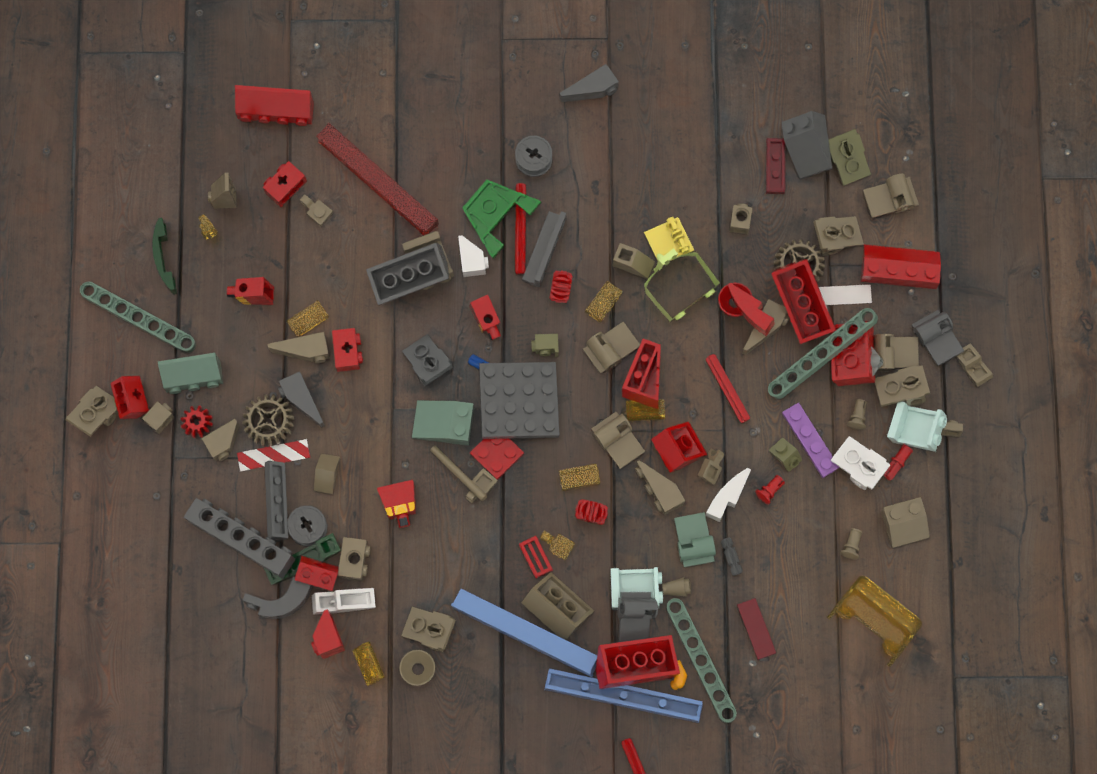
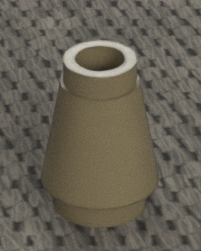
(677, 587)

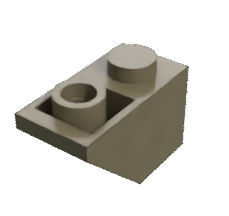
(633, 261)

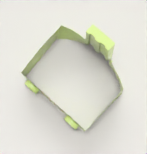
(665, 260)

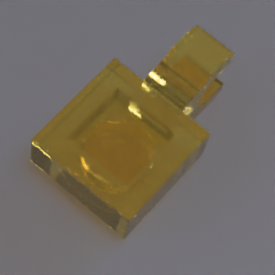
(207, 227)
(559, 546)

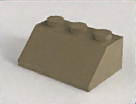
(557, 606)

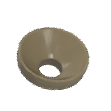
(415, 657)

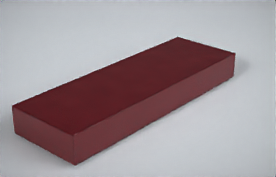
(775, 166)
(756, 629)

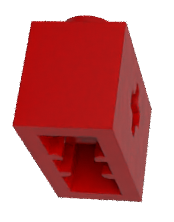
(282, 193)
(342, 339)
(129, 397)
(316, 573)

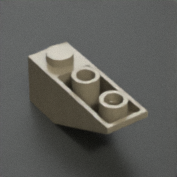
(664, 491)

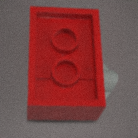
(857, 361)

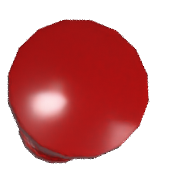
(767, 492)

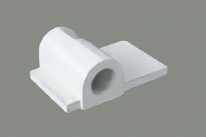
(854, 460)

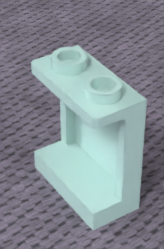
(917, 427)
(635, 581)

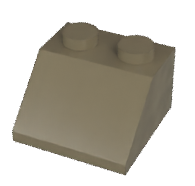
(906, 522)

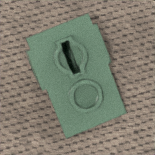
(694, 542)

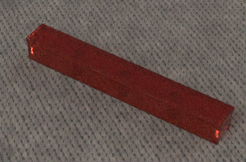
(377, 180)

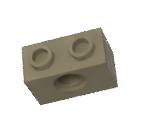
(349, 548)

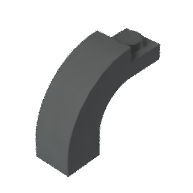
(283, 607)

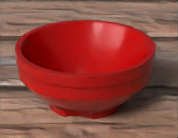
(724, 297)

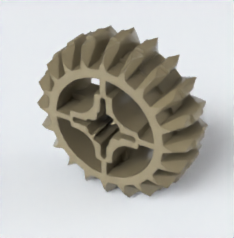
(800, 247)
(274, 414)

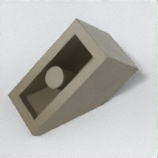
(222, 440)

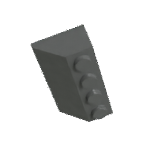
(408, 273)

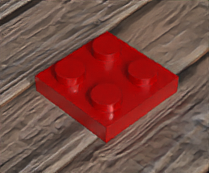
(497, 455)

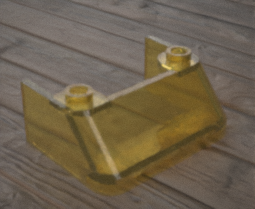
(880, 614)

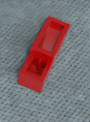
(751, 310)

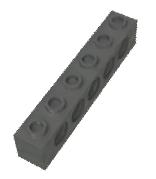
(279, 565)

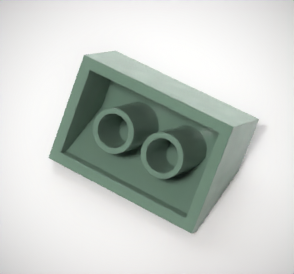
(191, 373)

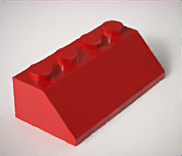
(273, 105)
(901, 266)
(803, 301)
(636, 662)

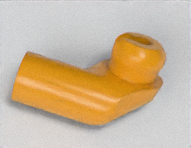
(679, 680)

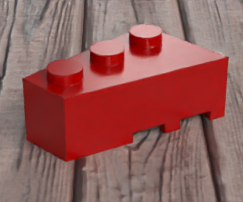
(644, 375)

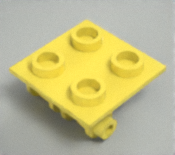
(668, 237)

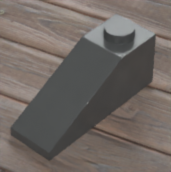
(595, 85)
(299, 396)

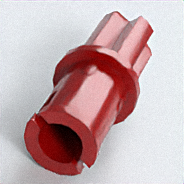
(898, 462)

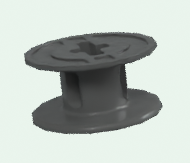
(537, 165)
(301, 534)

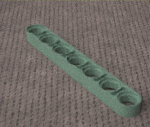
(144, 323)
(832, 351)
(701, 670)

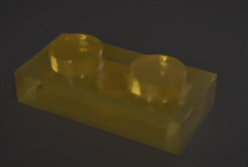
(603, 301)
(307, 319)
(639, 411)
(579, 476)
(368, 663)

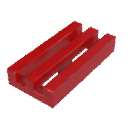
(528, 542)

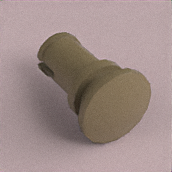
(858, 419)
(851, 547)

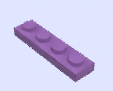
(810, 440)

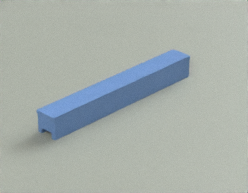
(525, 632)
(624, 696)

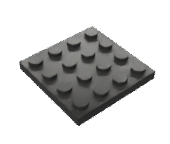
(519, 400)

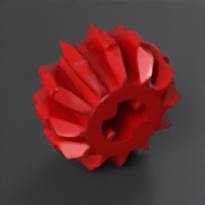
(561, 286)
(204, 420)
(591, 512)

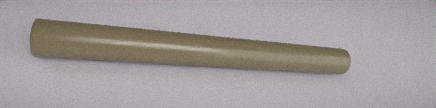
(458, 473)

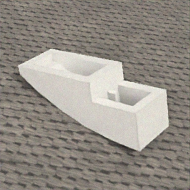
(728, 495)
(343, 600)

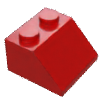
(678, 446)
(326, 637)

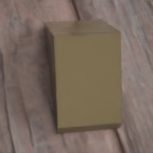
(326, 473)

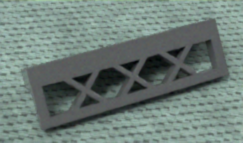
(544, 248)
(276, 500)

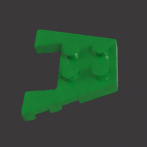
(490, 206)

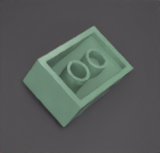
(443, 421)

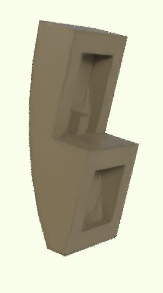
(974, 366)

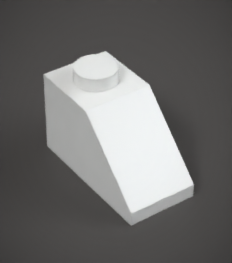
(472, 258)

